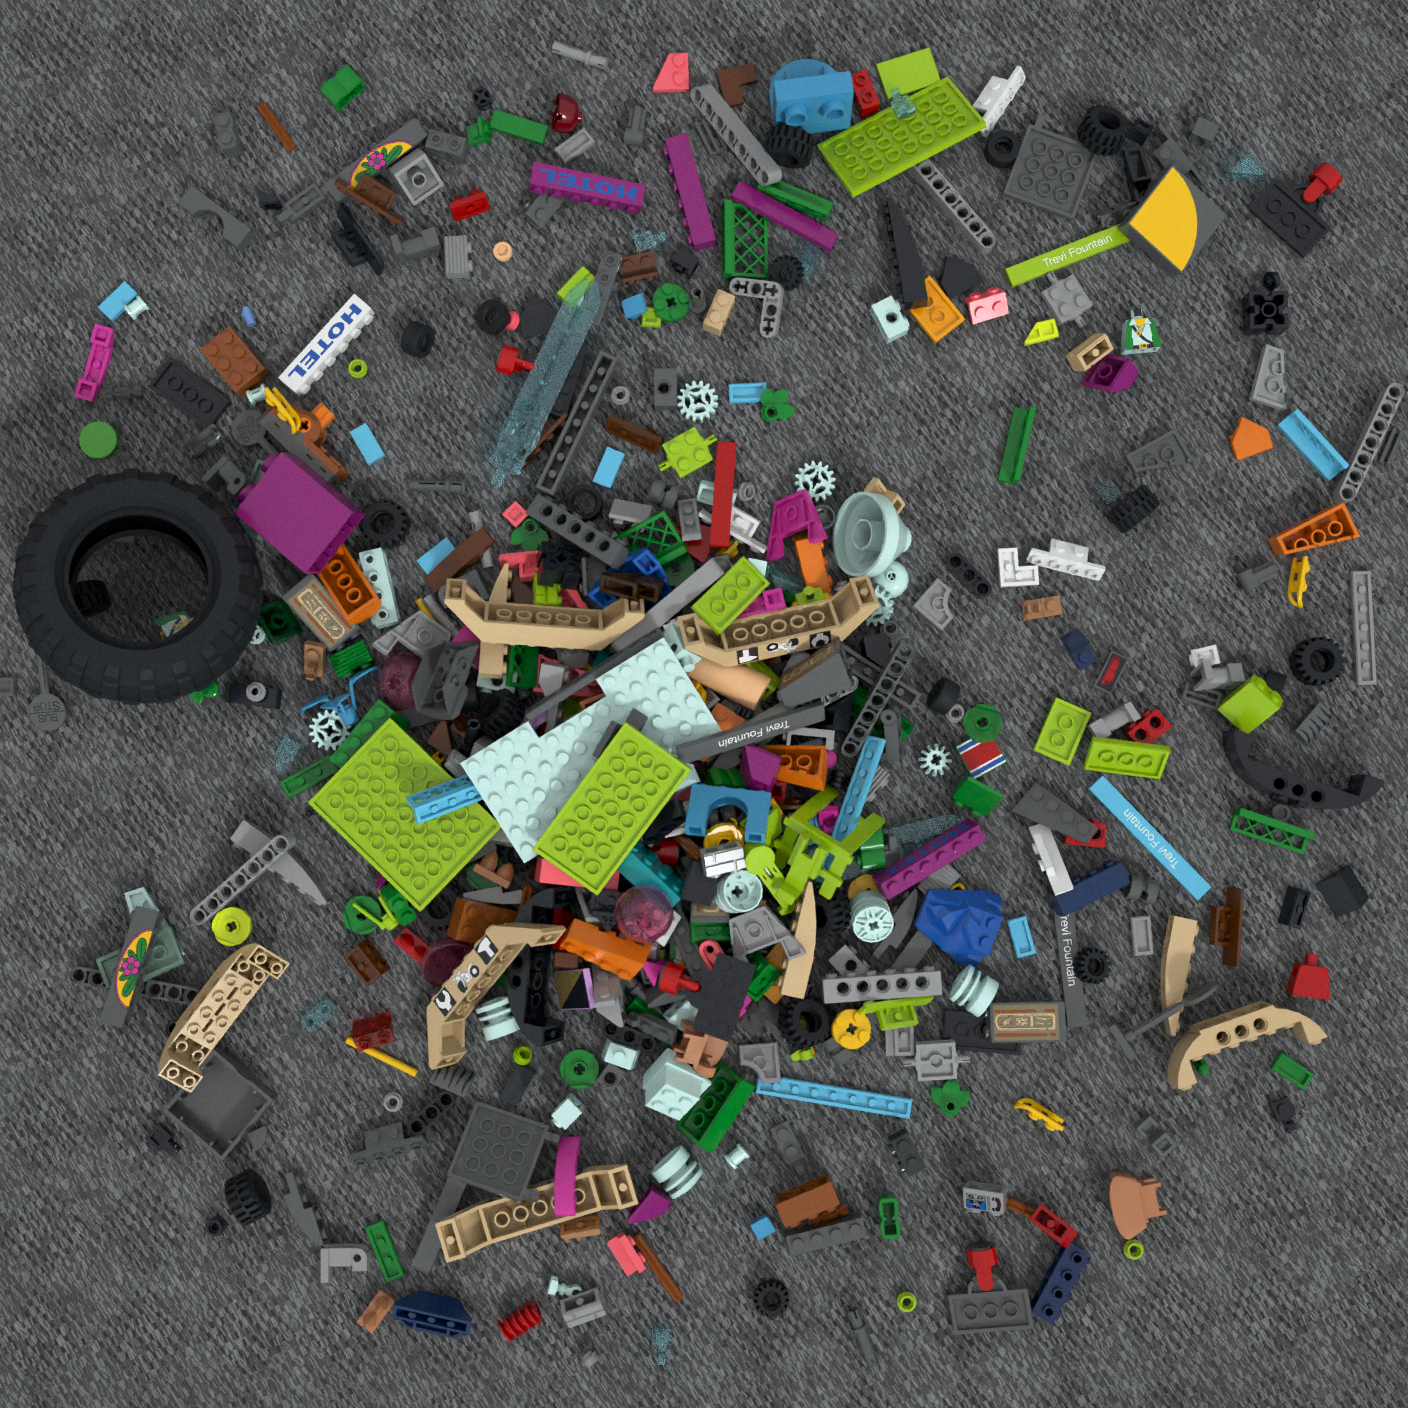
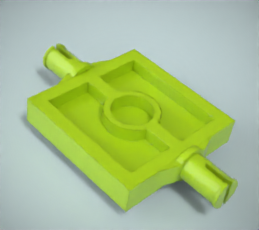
(687, 452)

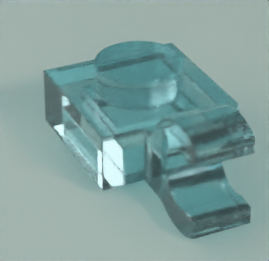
(901, 105)
(646, 241)
(288, 751)
(662, 1340)

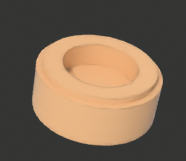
(502, 251)

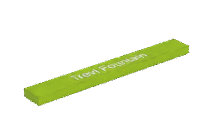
(1065, 256)

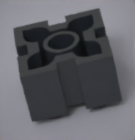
(1265, 312)
(558, 565)

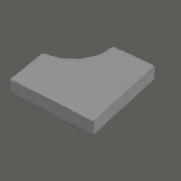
(934, 604)
(762, 1059)

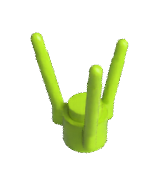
(389, 920)

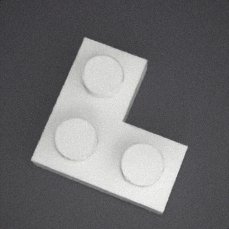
(1011, 573)

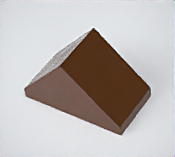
(441, 738)

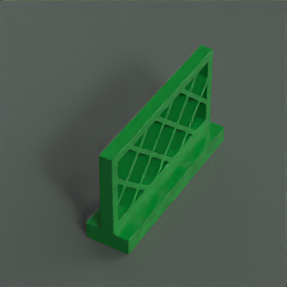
(728, 242)
(666, 554)

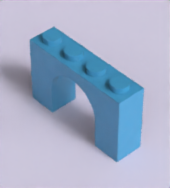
(707, 798)

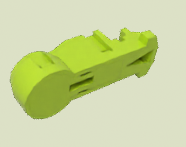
(760, 861)

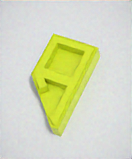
(1042, 332)

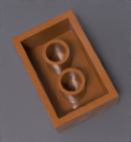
(235, 361)
(473, 917)
(806, 1201)

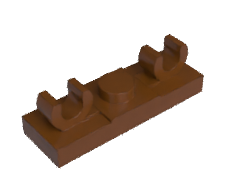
(633, 433)

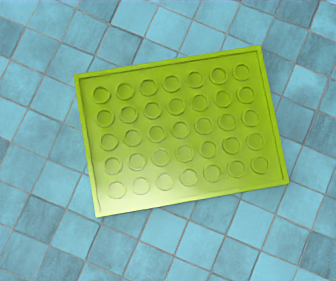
(371, 812)

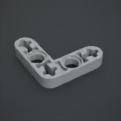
(769, 299)

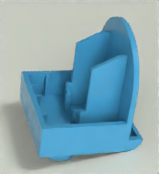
(811, 97)

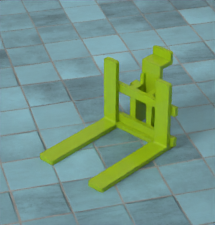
(805, 866)

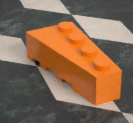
(1320, 529)
(802, 764)
(605, 949)

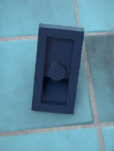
(1078, 649)

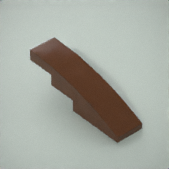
(460, 558)

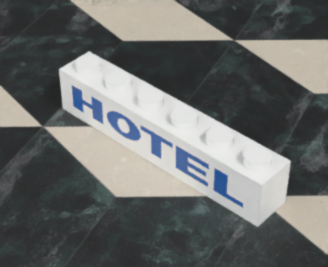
(327, 345)

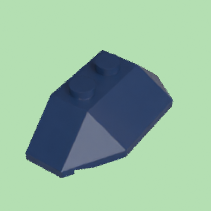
(433, 1314)

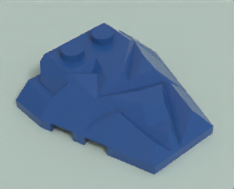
(637, 562)
(961, 922)

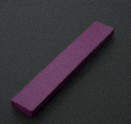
(784, 216)

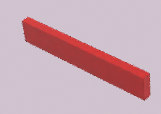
(723, 495)

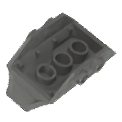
(441, 679)

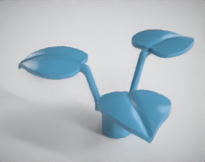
(346, 712)

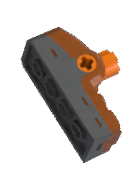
(308, 440)

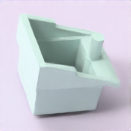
(672, 1086)

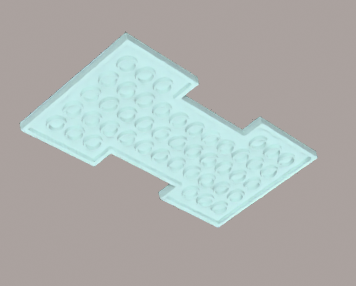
(533, 776)

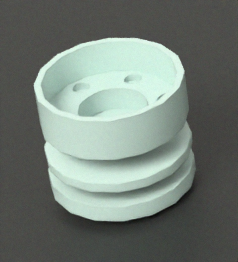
(747, 894)
(871, 916)
(976, 992)
(499, 1017)
(680, 1175)

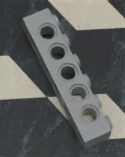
(930, 987)

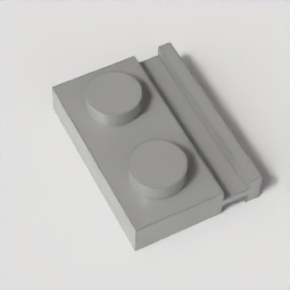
(899, 1042)

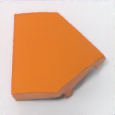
(1249, 439)

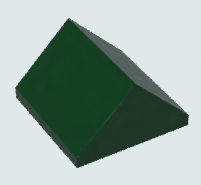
(278, 622)

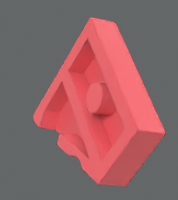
(674, 74)

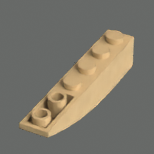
(491, 655)
(1176, 965)
(797, 971)

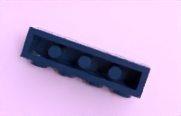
(1090, 887)
(1058, 1282)

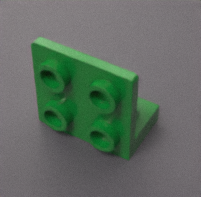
(764, 975)

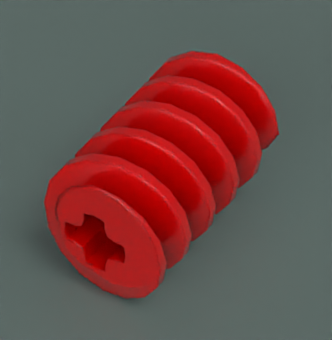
(521, 1322)

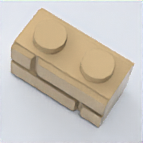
(719, 312)
(1089, 352)

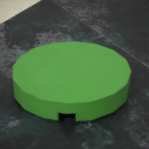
(98, 440)

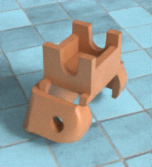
(699, 1050)
(1133, 1202)

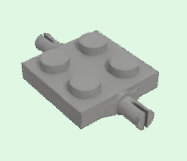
(1066, 299)
(936, 1060)

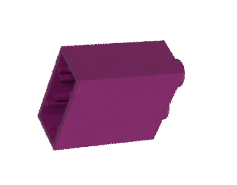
(298, 512)

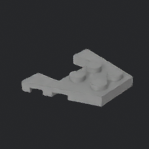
(415, 633)
(758, 930)

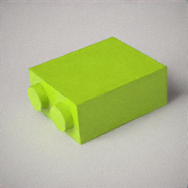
(1250, 704)

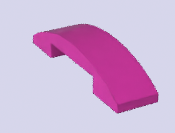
(97, 363)
(767, 602)
(565, 1176)

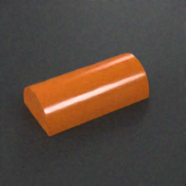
(349, 587)

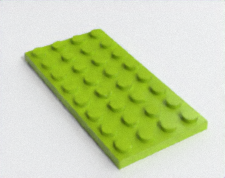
(889, 146)
(611, 808)

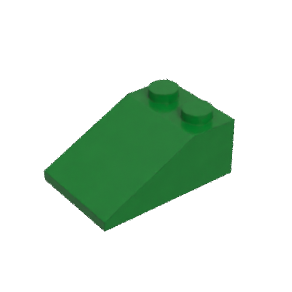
(975, 796)

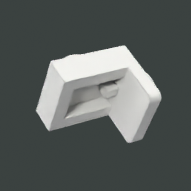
(1205, 654)

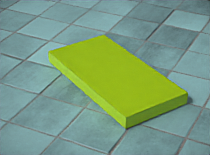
(730, 595)
(1126, 757)

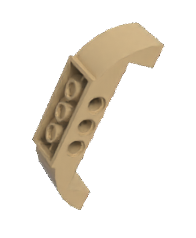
(215, 1011)
(1229, 1030)

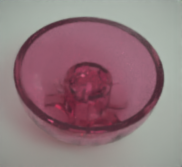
(395, 680)
(643, 904)
(442, 959)

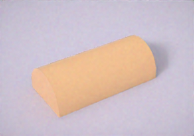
(735, 683)

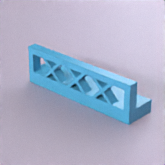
(1308, 441)
(448, 801)

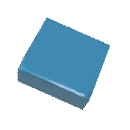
(634, 306)
(762, 1226)

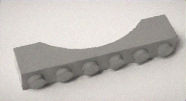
(551, 679)

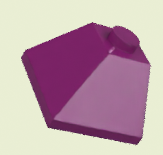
(1111, 374)
(759, 768)
(650, 1205)

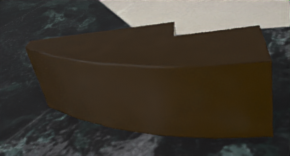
(632, 586)

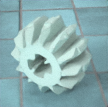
(941, 762)

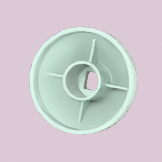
(868, 534)

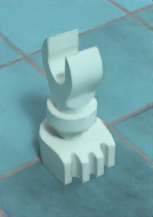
(561, 1288)

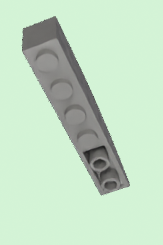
(253, 839)

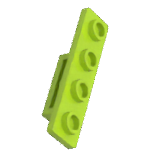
(895, 1013)

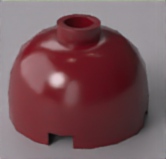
(566, 114)

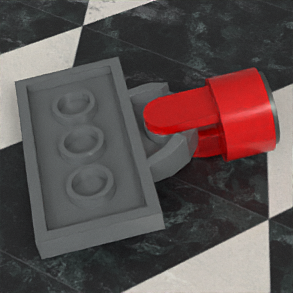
(989, 1302)

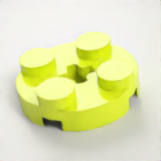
(222, 930)

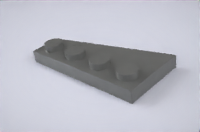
(1046, 809)

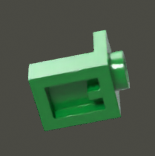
(479, 132)

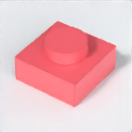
(515, 514)

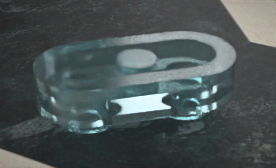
(318, 1016)

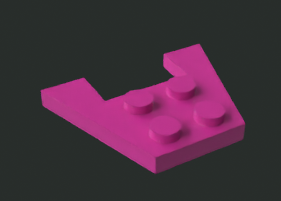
(790, 517)

